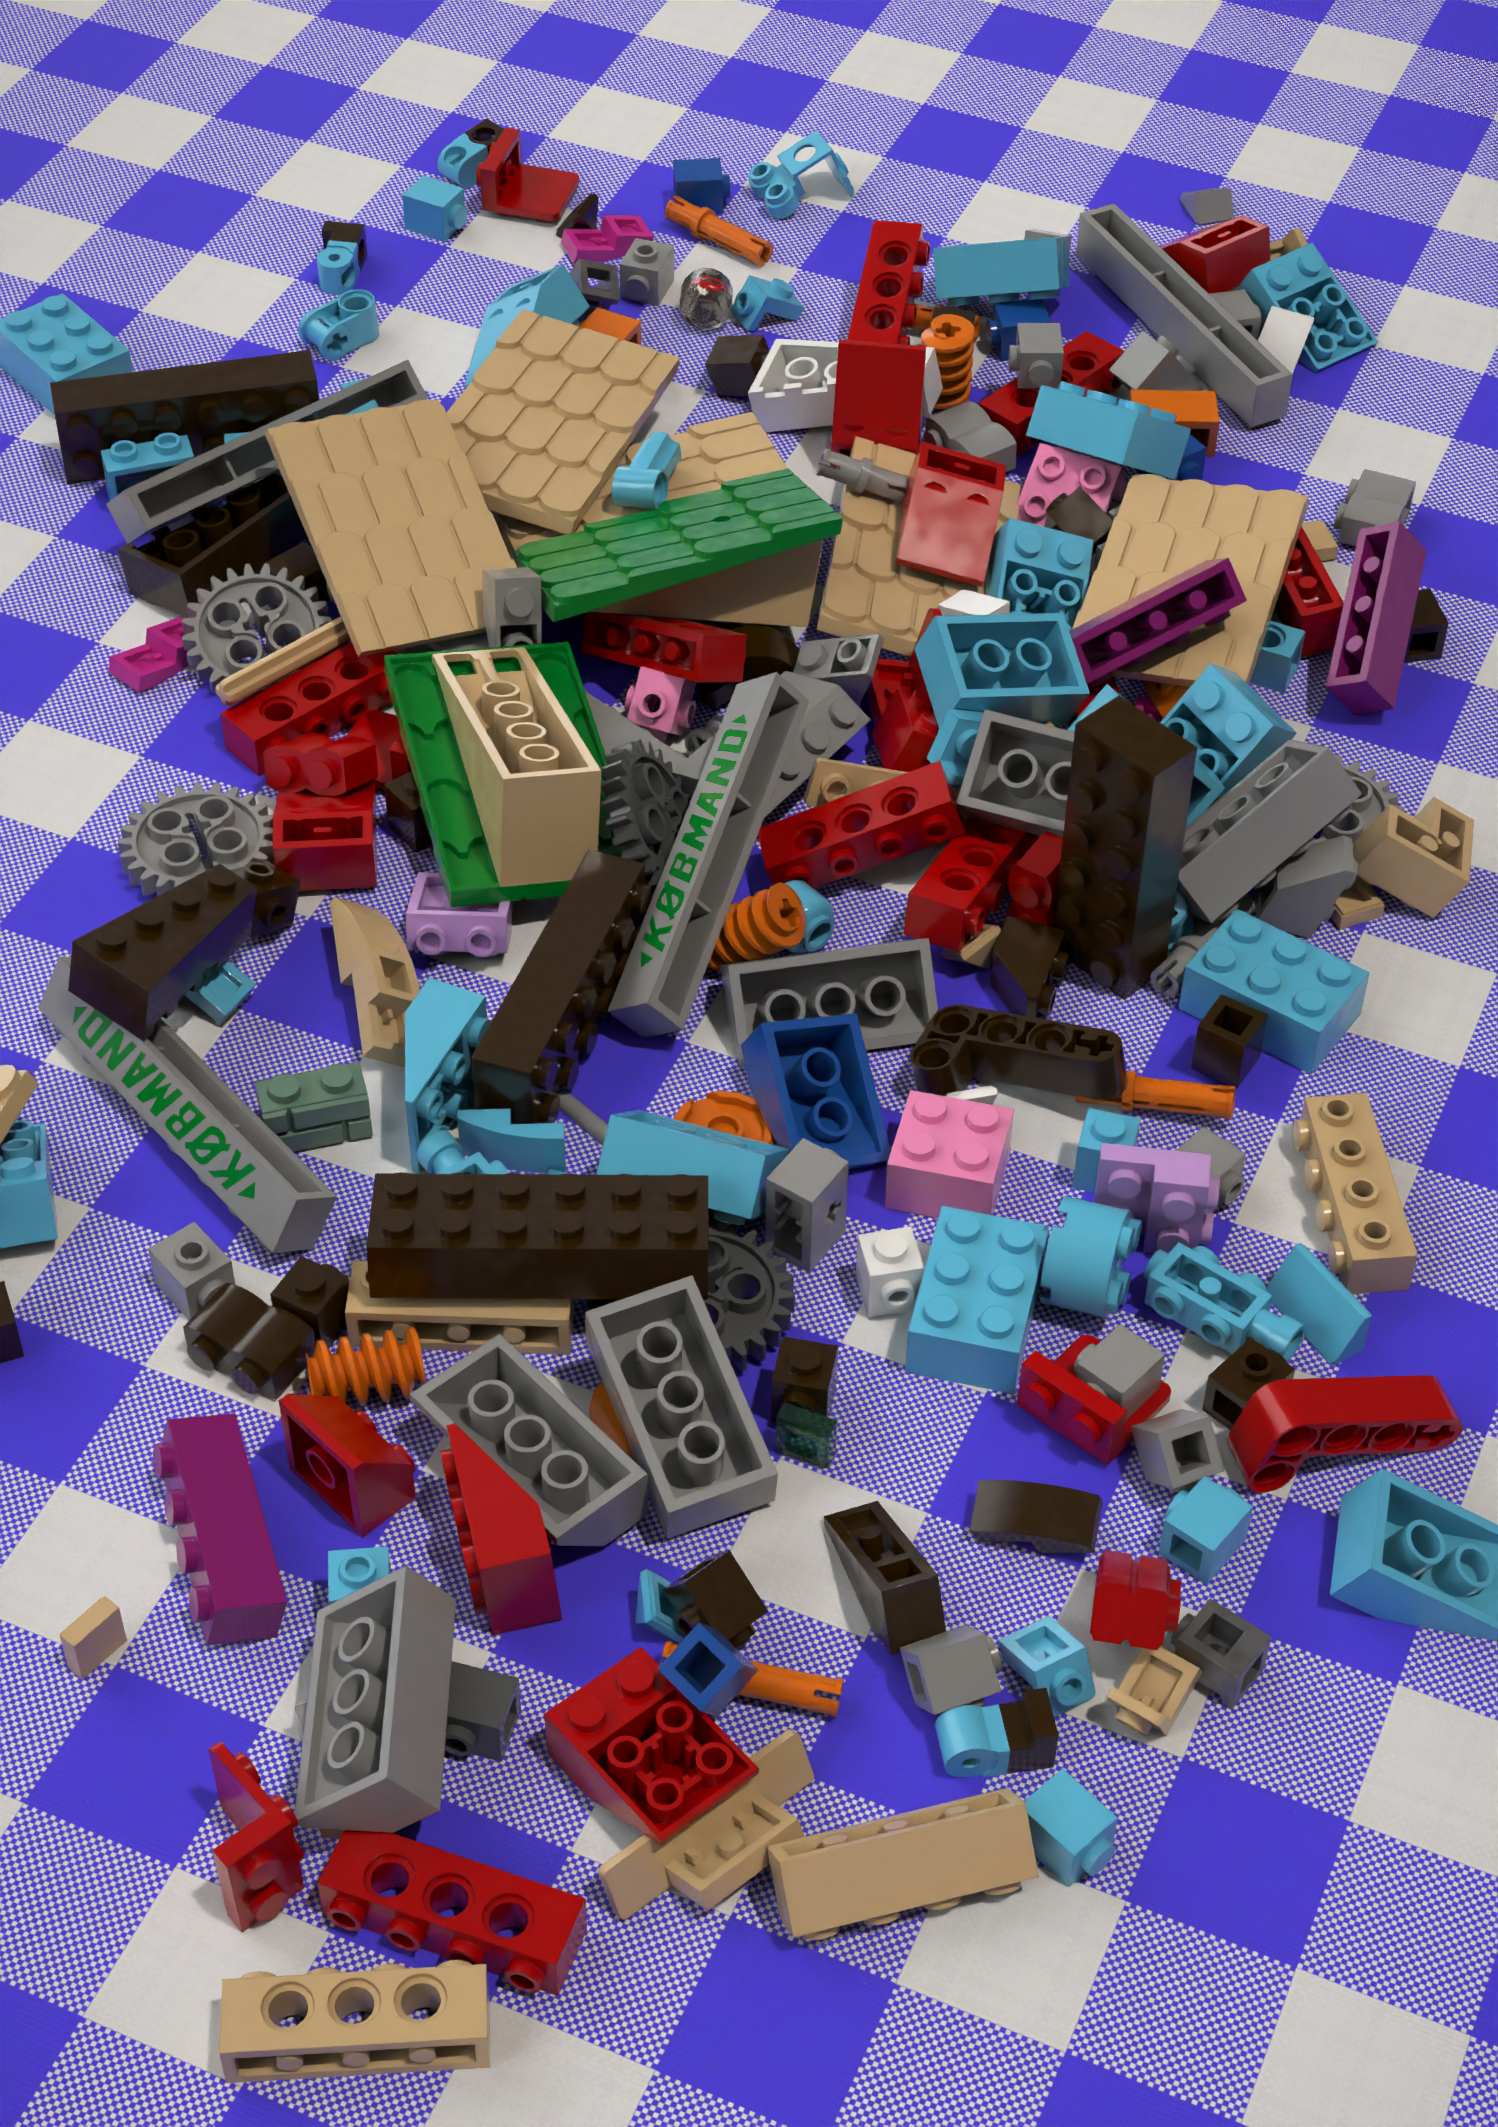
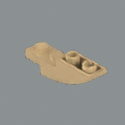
(382, 974)

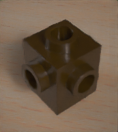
(274, 898)

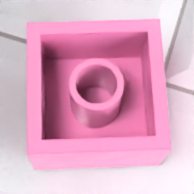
(948, 1155)

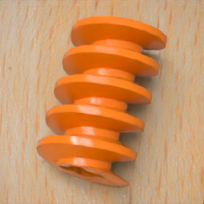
(954, 349)
(760, 926)
(367, 1367)

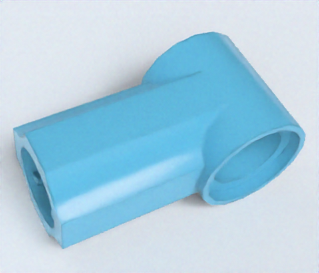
(646, 479)

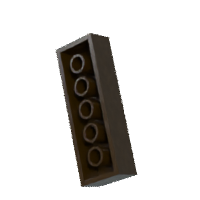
(180, 400)
(1122, 844)
(562, 992)
(535, 1235)

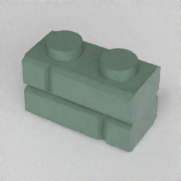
(316, 1106)

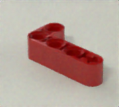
(1338, 1417)

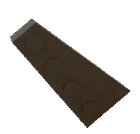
(248, 530)
(162, 949)

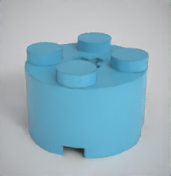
(1088, 1258)

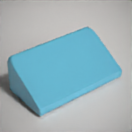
(1316, 1298)

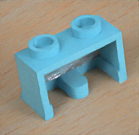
(134, 463)

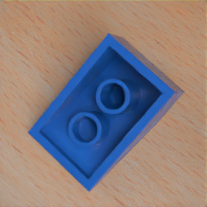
(817, 1086)

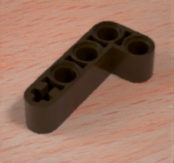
(1017, 1051)

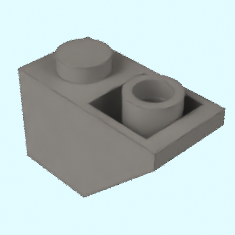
(1154, 366)
(512, 606)
(841, 661)
(1307, 887)

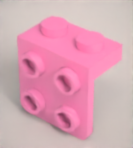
(1063, 471)

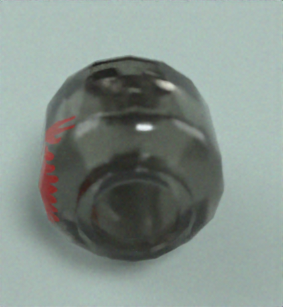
(706, 299)

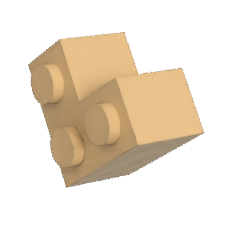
(1418, 857)

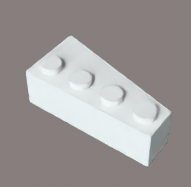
(799, 385)

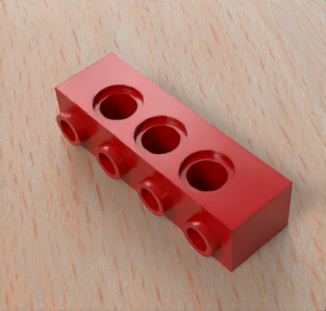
(890, 283)
(1084, 364)
(1310, 599)
(666, 645)
(312, 700)
(862, 829)
(965, 883)
(435, 1880)

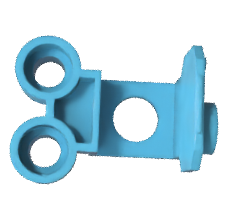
(781, 184)

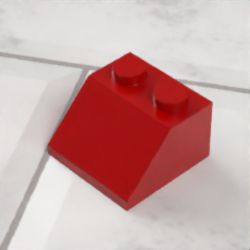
(346, 1460)

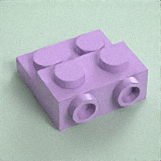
(439, 928)
(1161, 1189)

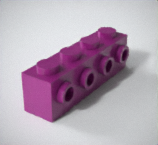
(1376, 618)
(1156, 619)
(220, 1529)

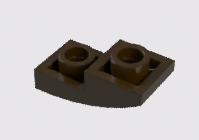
(1039, 1513)

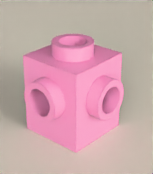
(658, 689)

